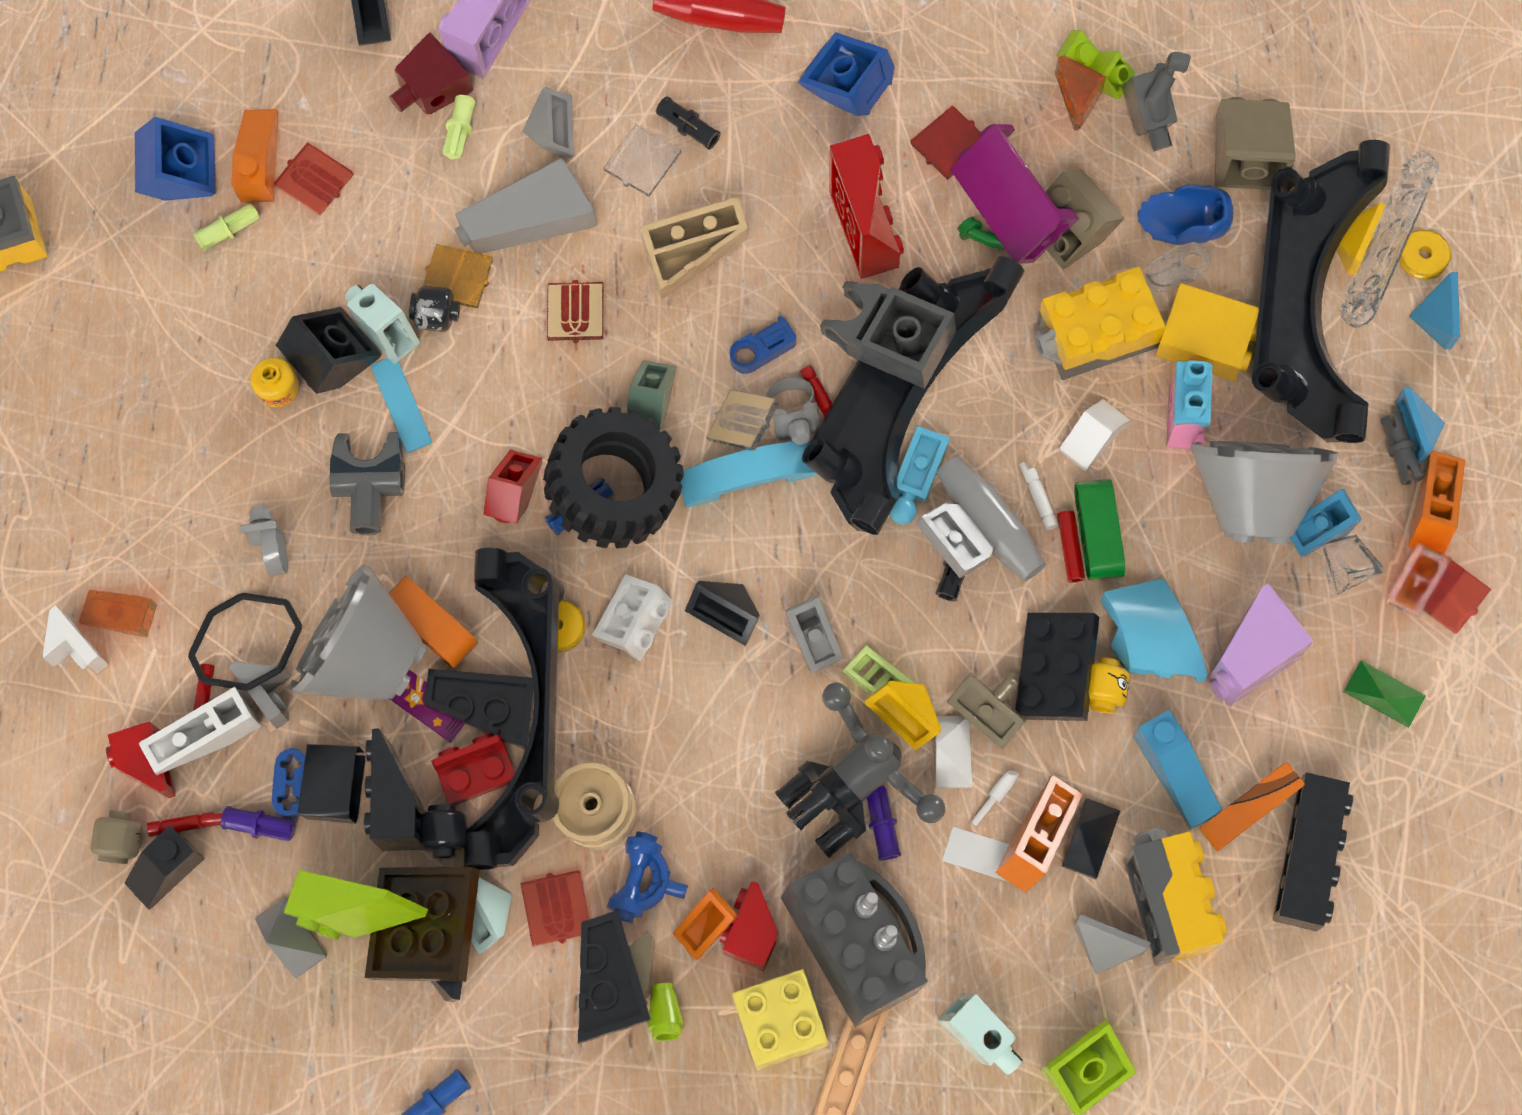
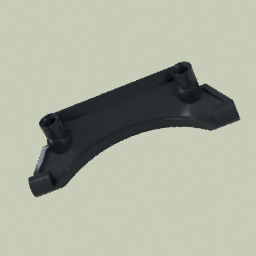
(1299, 248)
(869, 418)
(511, 823)

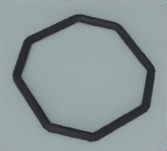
(251, 597)

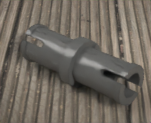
(1402, 448)

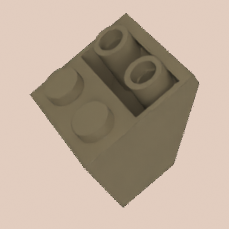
(1095, 214)

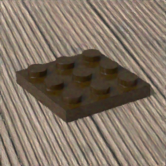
(432, 945)

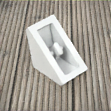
(1093, 434)

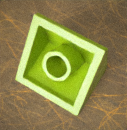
(1089, 1069)

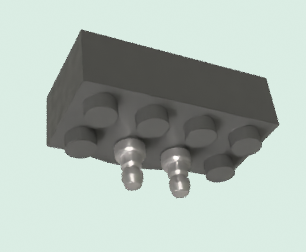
(858, 936)

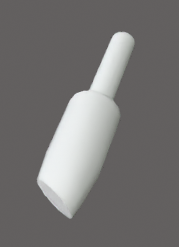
(996, 794)

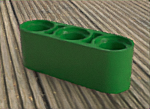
(1099, 529)

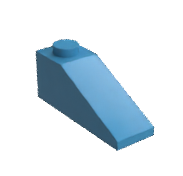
(1177, 768)

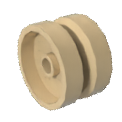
(611, 819)

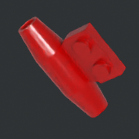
(727, 15)

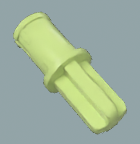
(458, 127)
(226, 227)

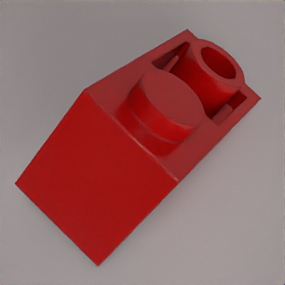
(753, 931)

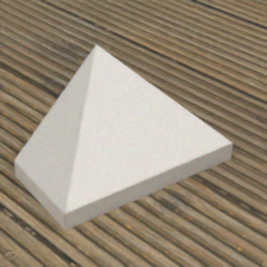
(953, 753)

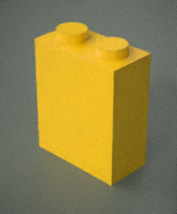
(1209, 330)

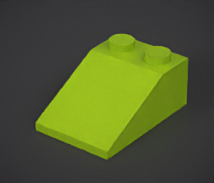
(346, 906)

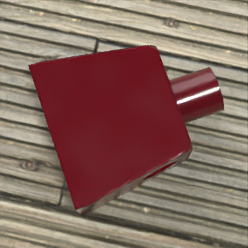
(429, 78)

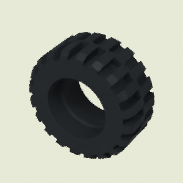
(625, 438)

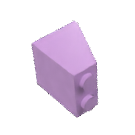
(1260, 648)

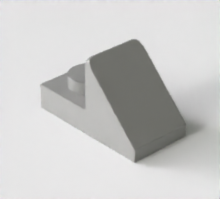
(813, 634)
(267, 701)

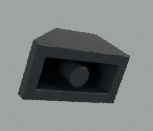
(162, 866)

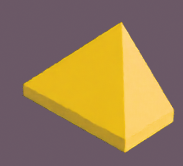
(1358, 238)
(906, 710)

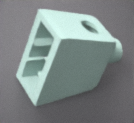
(374, 313)
(969, 1021)

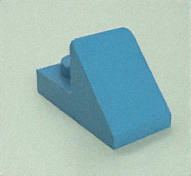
(1324, 522)

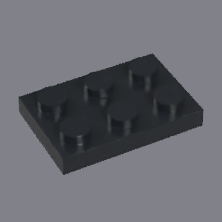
(1057, 666)

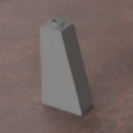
(527, 211)

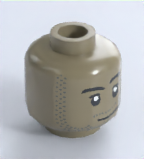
(116, 837)

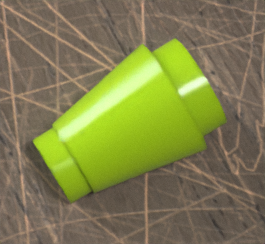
(664, 1013)

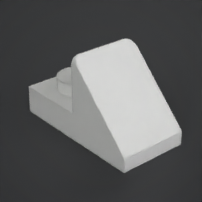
(66, 639)

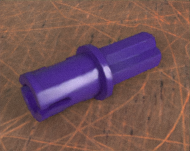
(258, 824)
(883, 824)

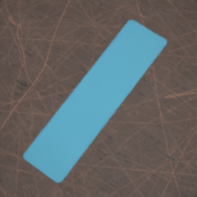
(401, 405)

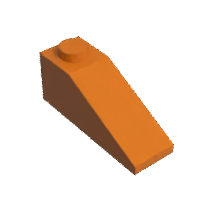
(255, 156)
(1438, 502)
(1039, 835)

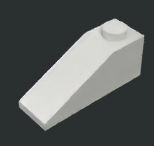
(201, 732)

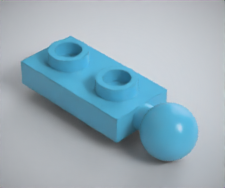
(918, 472)

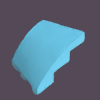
(1153, 631)

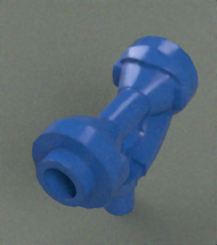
(644, 853)

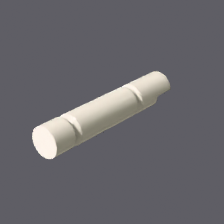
(1039, 496)

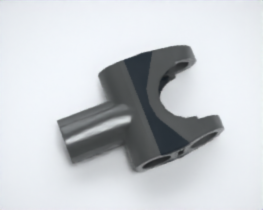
(367, 480)

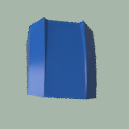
(849, 74)

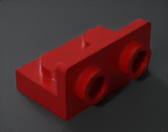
(474, 769)

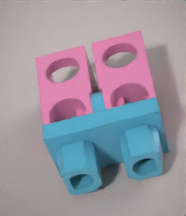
(1189, 403)

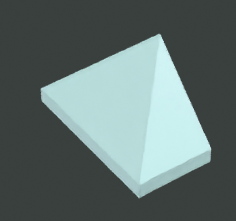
(490, 915)

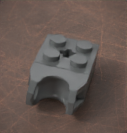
(893, 331)

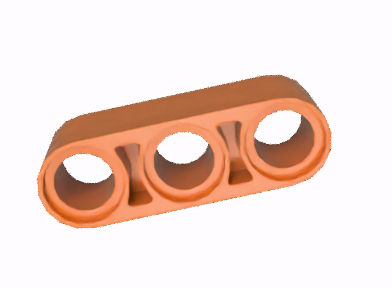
(432, 623)

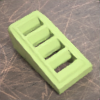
(859, 663)

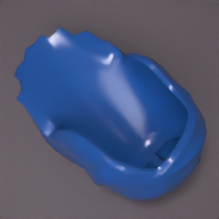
(1187, 214)

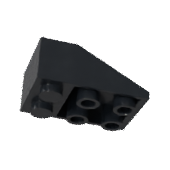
(394, 804)

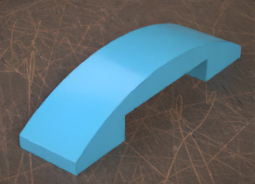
(744, 470)

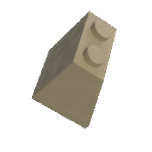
(1252, 142)

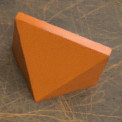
(705, 924)

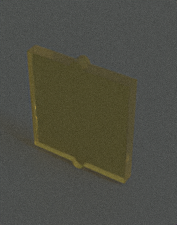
(461, 272)

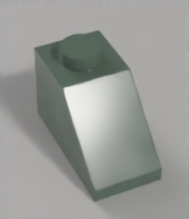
(651, 391)

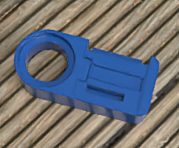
(766, 345)

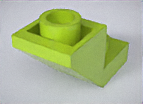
(1108, 63)

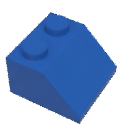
(174, 161)

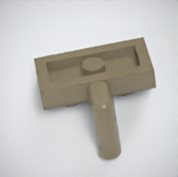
(988, 708)

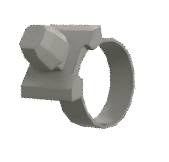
(795, 424)
(264, 532)

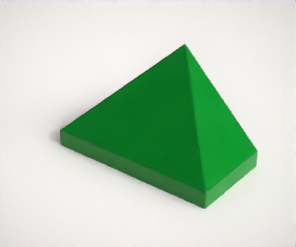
(1384, 694)

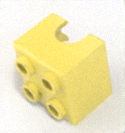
(780, 1019)

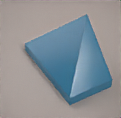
(1440, 312)
(1421, 422)

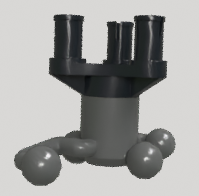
(851, 780)

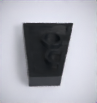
(484, 701)
(609, 981)

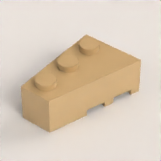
(692, 242)

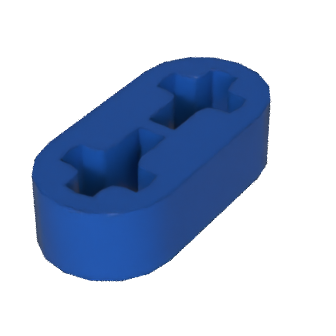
(282, 782)

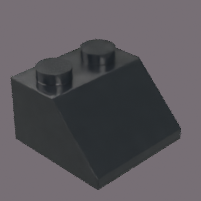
(326, 348)

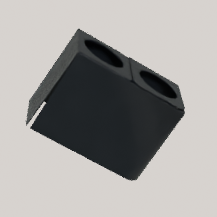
(332, 783)

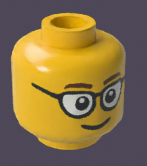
(1108, 686)

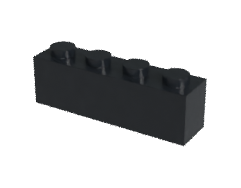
(1312, 853)

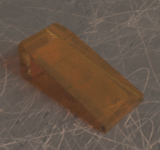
(118, 612)

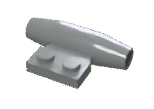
(978, 526)

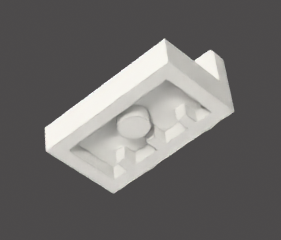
(633, 616)

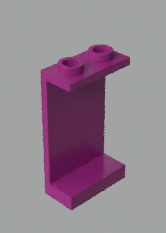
(1010, 195)

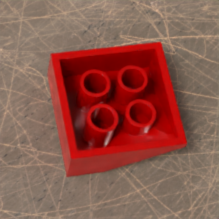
(855, 193)

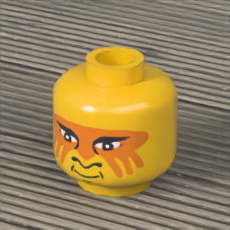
(274, 382)

